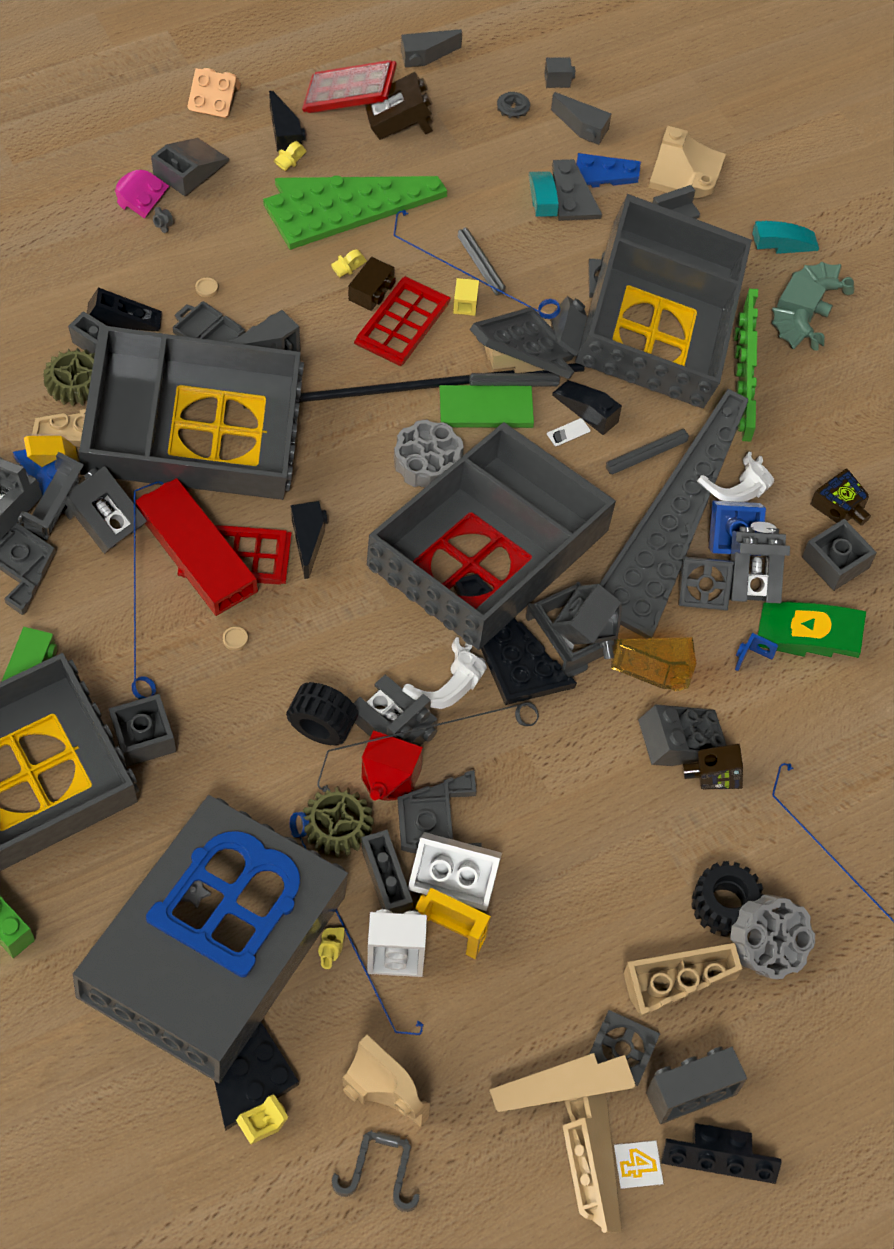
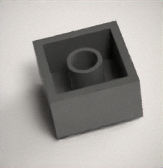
(839, 554)
(142, 730)

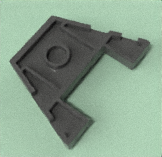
(26, 561)
(430, 811)

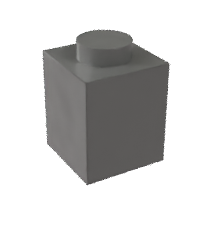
(559, 72)

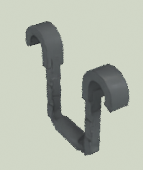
(389, 1140)

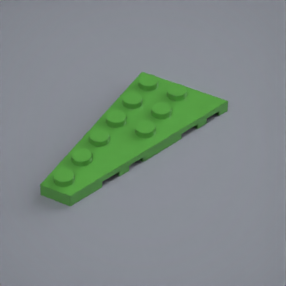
(746, 354)

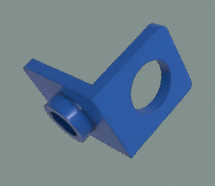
(752, 644)

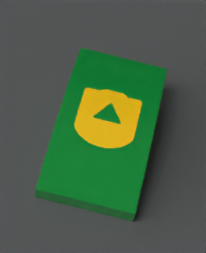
(812, 628)

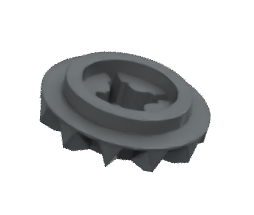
(507, 99)

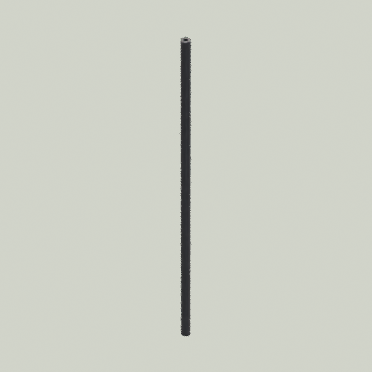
(402, 386)

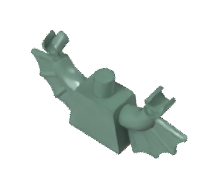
(804, 299)

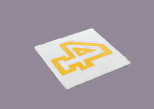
(638, 1164)

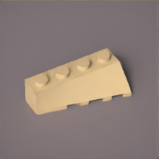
(670, 977)

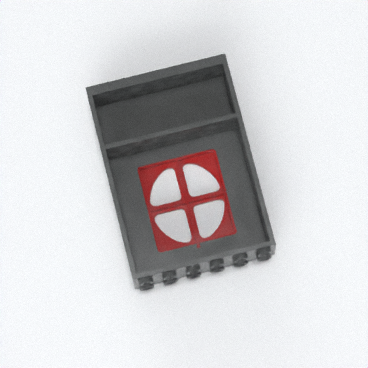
(515, 498)

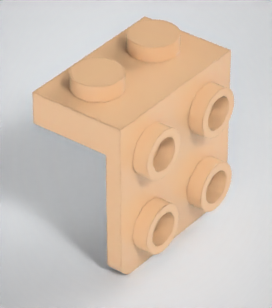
(212, 92)

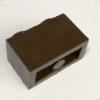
(371, 284)

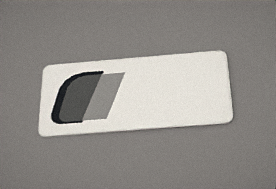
(568, 432)

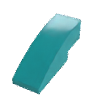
(543, 193)
(784, 237)

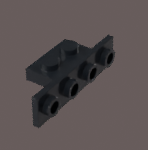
(721, 1152)

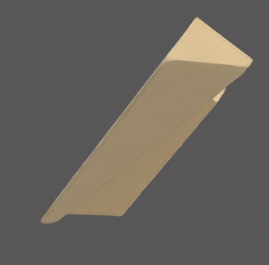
(565, 1082)
(592, 1161)

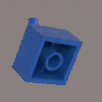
(728, 517)

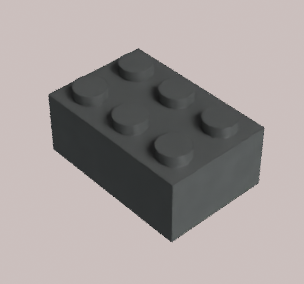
(695, 1084)

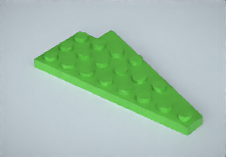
(326, 206)

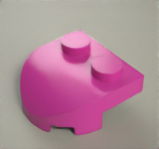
(140, 191)

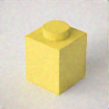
(466, 296)

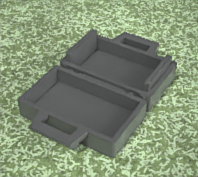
(206, 323)

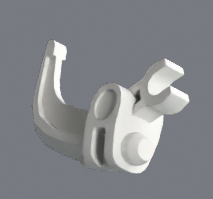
(753, 482)
(466, 672)

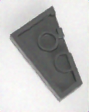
(573, 193)

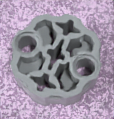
(427, 449)
(773, 936)

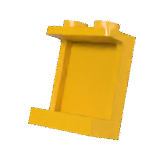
(457, 918)

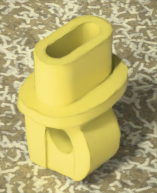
(290, 156)
(349, 263)
(331, 946)

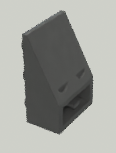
(186, 164)
(275, 332)
(678, 733)

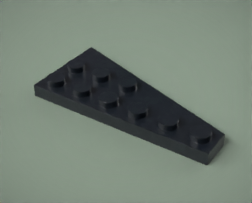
(516, 657)
(253, 1077)

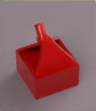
(390, 767)

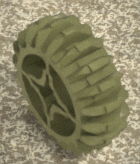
(69, 376)
(318, 812)

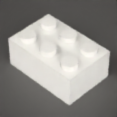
(455, 870)
(396, 943)

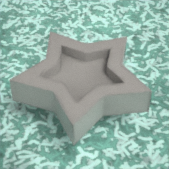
(196, 893)

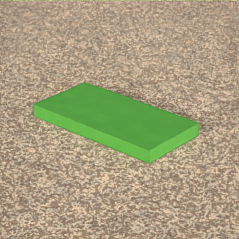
(486, 406)

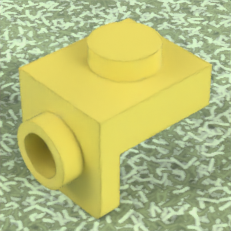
(263, 1120)

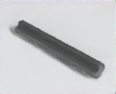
(481, 260)
(515, 379)
(647, 451)

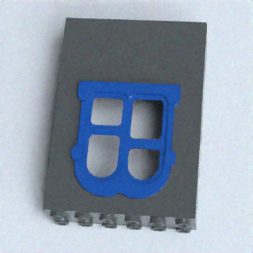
(180, 982)

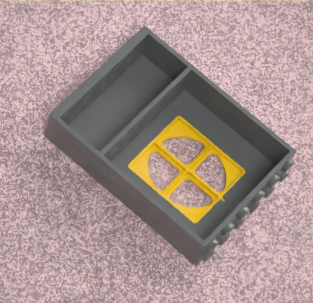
(676, 268)
(148, 380)
(58, 705)

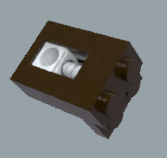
(405, 106)

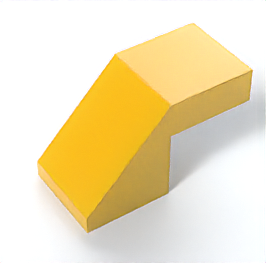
(45, 448)

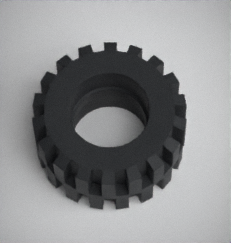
(322, 713)
(723, 878)

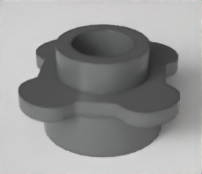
(162, 219)

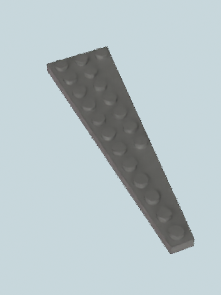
(655, 551)

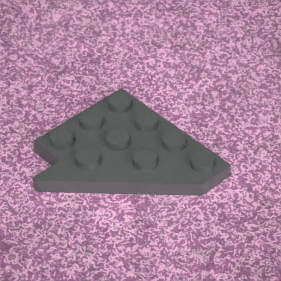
(526, 338)

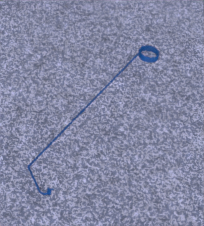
(543, 303)
(146, 679)
(789, 768)
(295, 833)

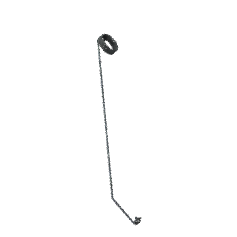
(517, 715)

